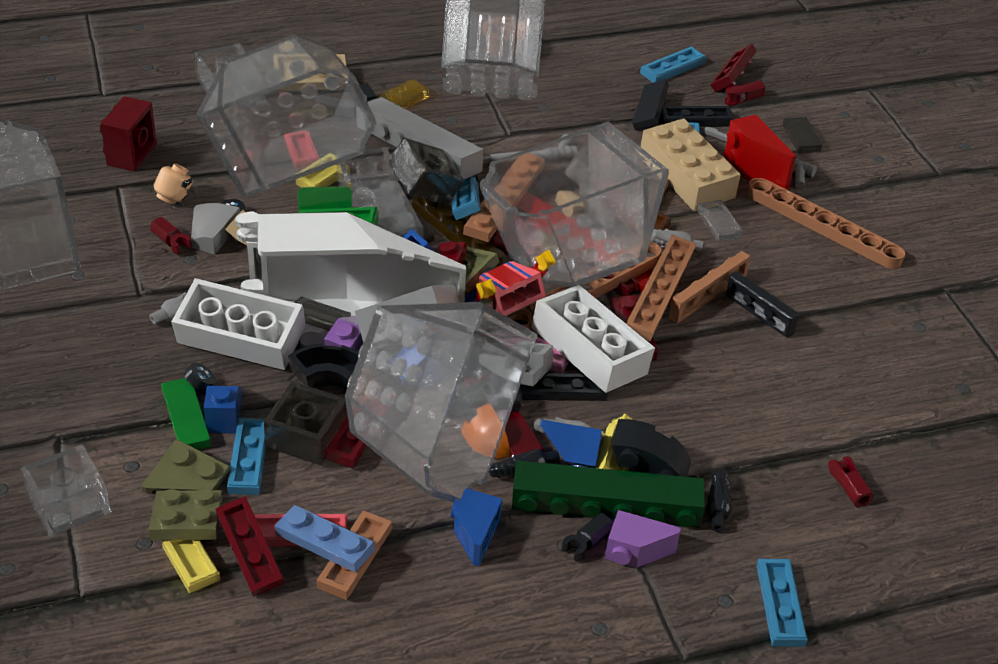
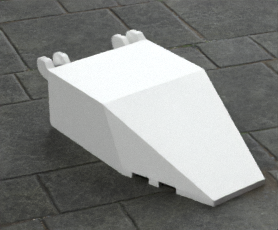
(340, 261)

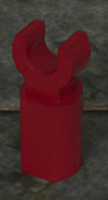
(170, 235)

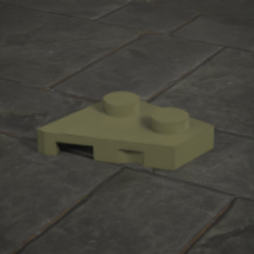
(185, 470)

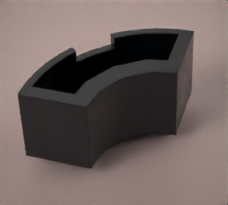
(324, 365)
(648, 451)

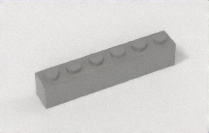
(398, 123)

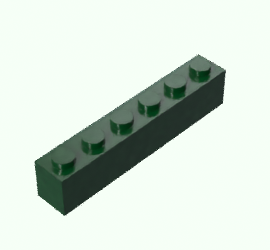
(596, 490)

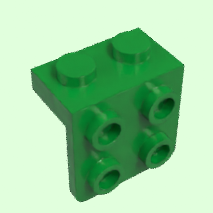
(324, 198)

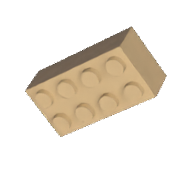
(694, 165)

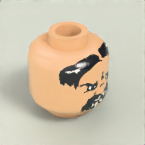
(173, 184)

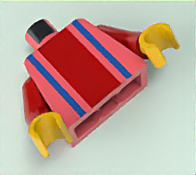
(514, 284)

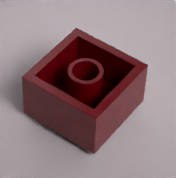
(128, 133)

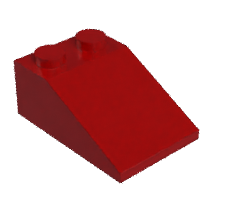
(758, 152)

